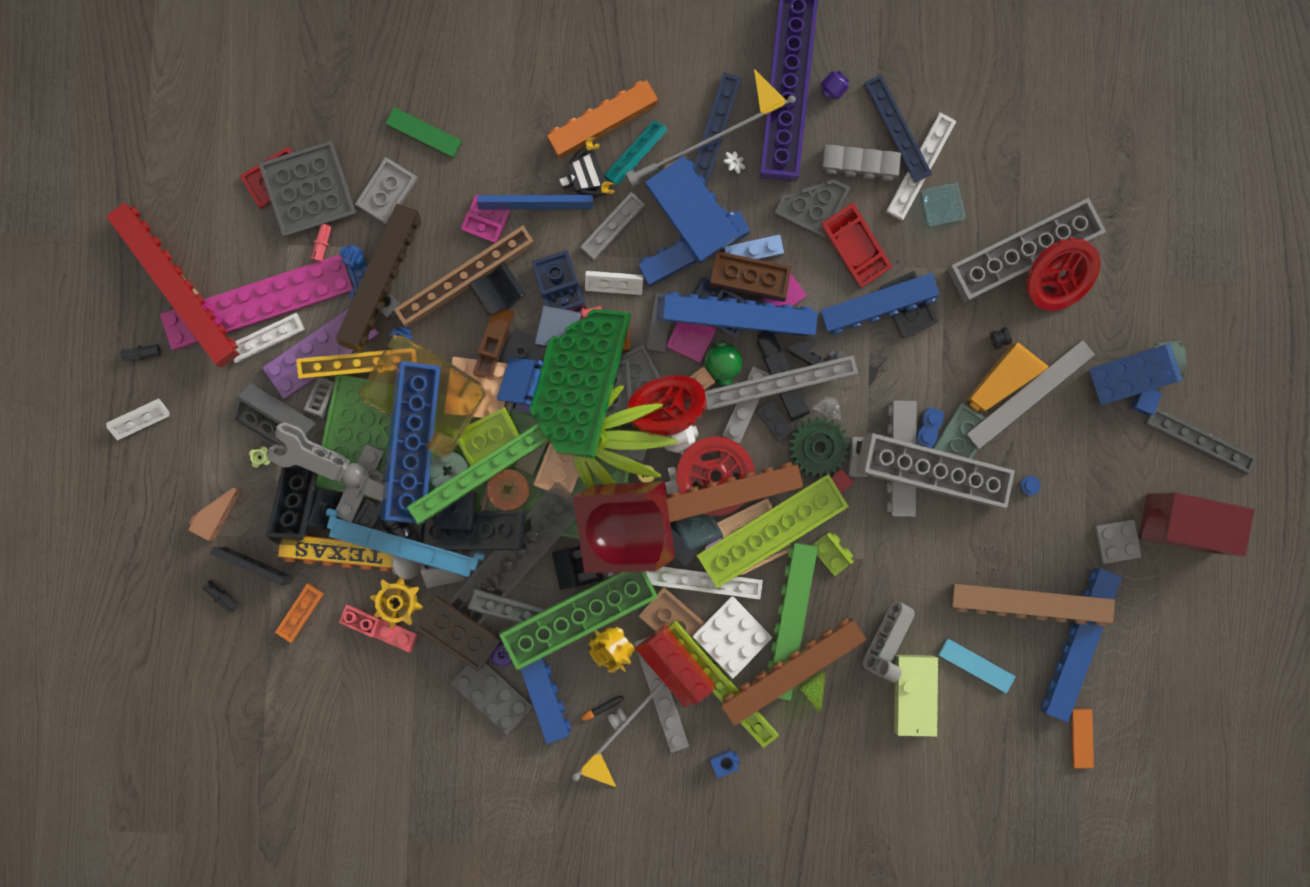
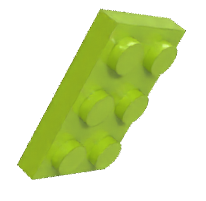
(487, 435)

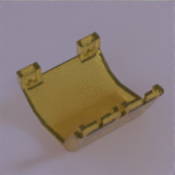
(457, 395)

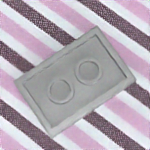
(385, 189)

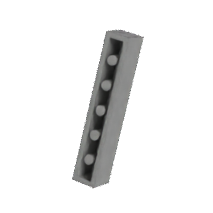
(903, 428)

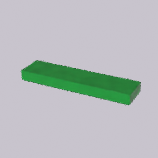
(423, 132)

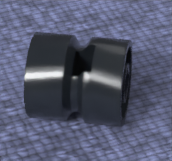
(397, 528)

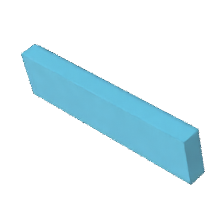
(976, 665)

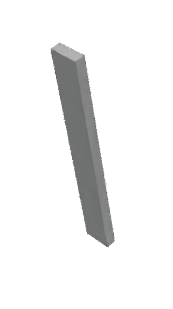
(781, 382)
(1030, 394)

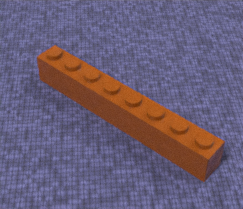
(733, 491)
(792, 671)

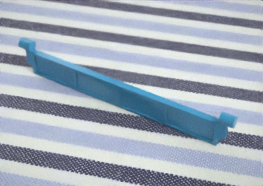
(401, 546)

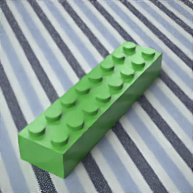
(576, 616)

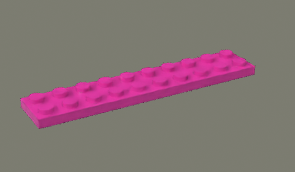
(267, 299)

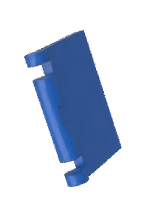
(519, 381)

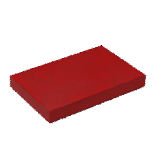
(255, 183)

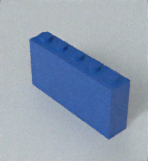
(692, 209)

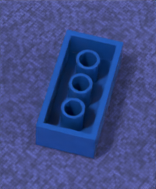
(1135, 374)

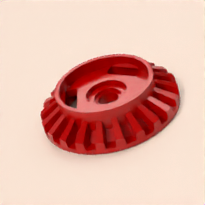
(1082, 268)
(664, 391)
(732, 459)

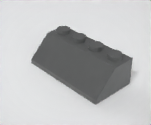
(262, 413)

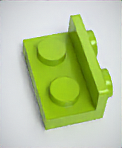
(832, 554)

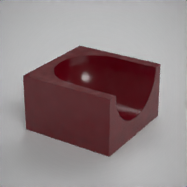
(1196, 523)
(624, 527)

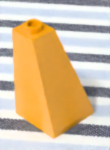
(1007, 375)

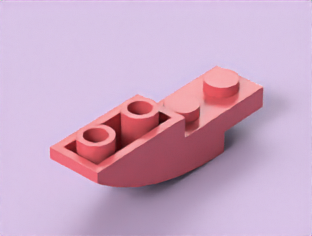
(377, 627)

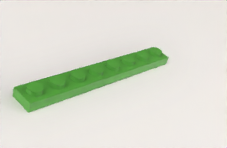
(477, 474)

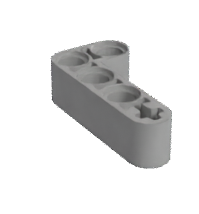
(887, 642)

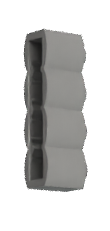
(859, 161)

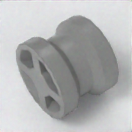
(617, 719)

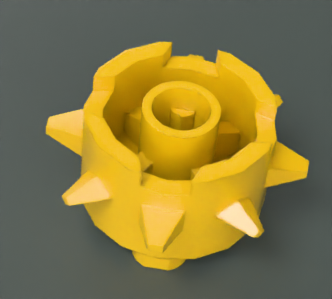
(387, 609)
(611, 649)

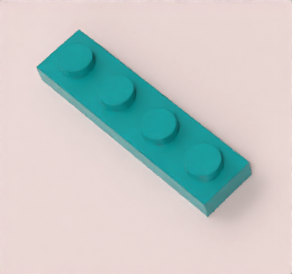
(635, 152)

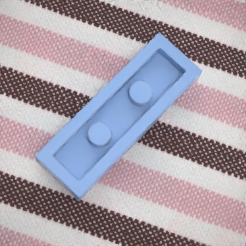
(758, 248)

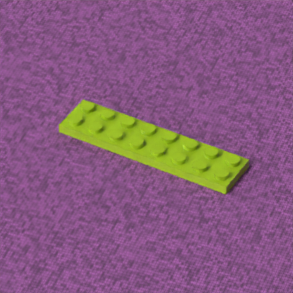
(772, 531)

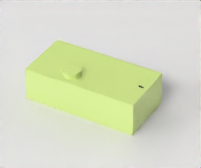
(916, 696)

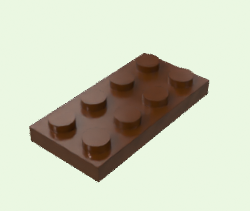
(750, 276)

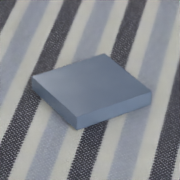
(553, 323)

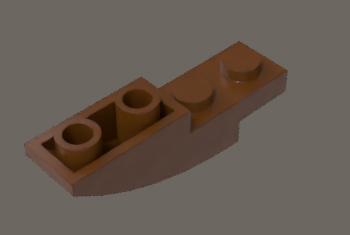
(492, 343)

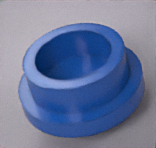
(1030, 485)

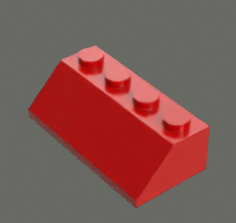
(675, 667)

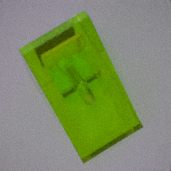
(814, 689)

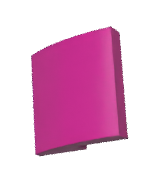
(485, 223)

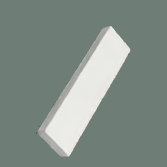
(269, 337)

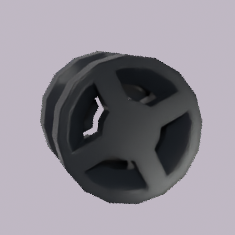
(1001, 338)

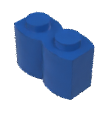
(929, 423)

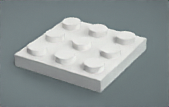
(731, 637)

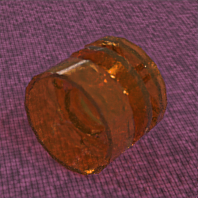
(520, 492)

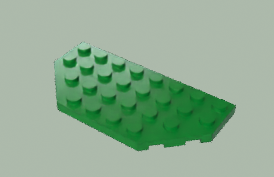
(579, 381)

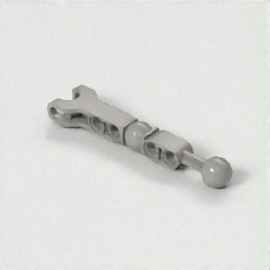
(323, 461)

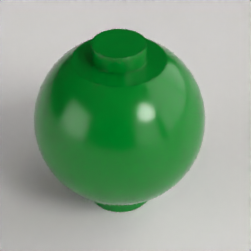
(723, 362)

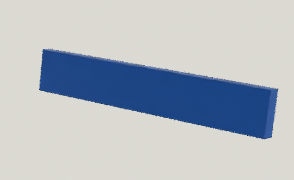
(501, 202)

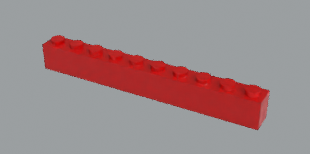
(173, 285)

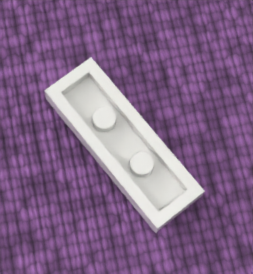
(613, 282)
(137, 419)

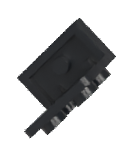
(497, 290)

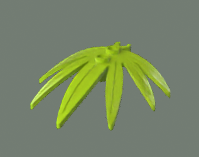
(622, 441)

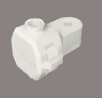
(685, 440)

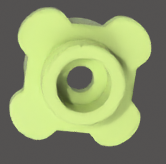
(256, 462)

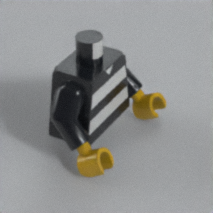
(586, 173)

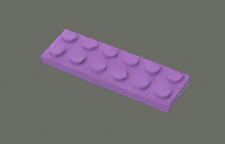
(320, 343)

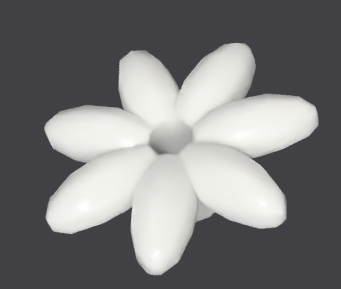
(734, 162)

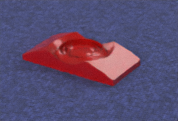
(856, 245)

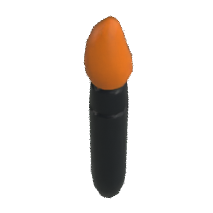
(602, 708)

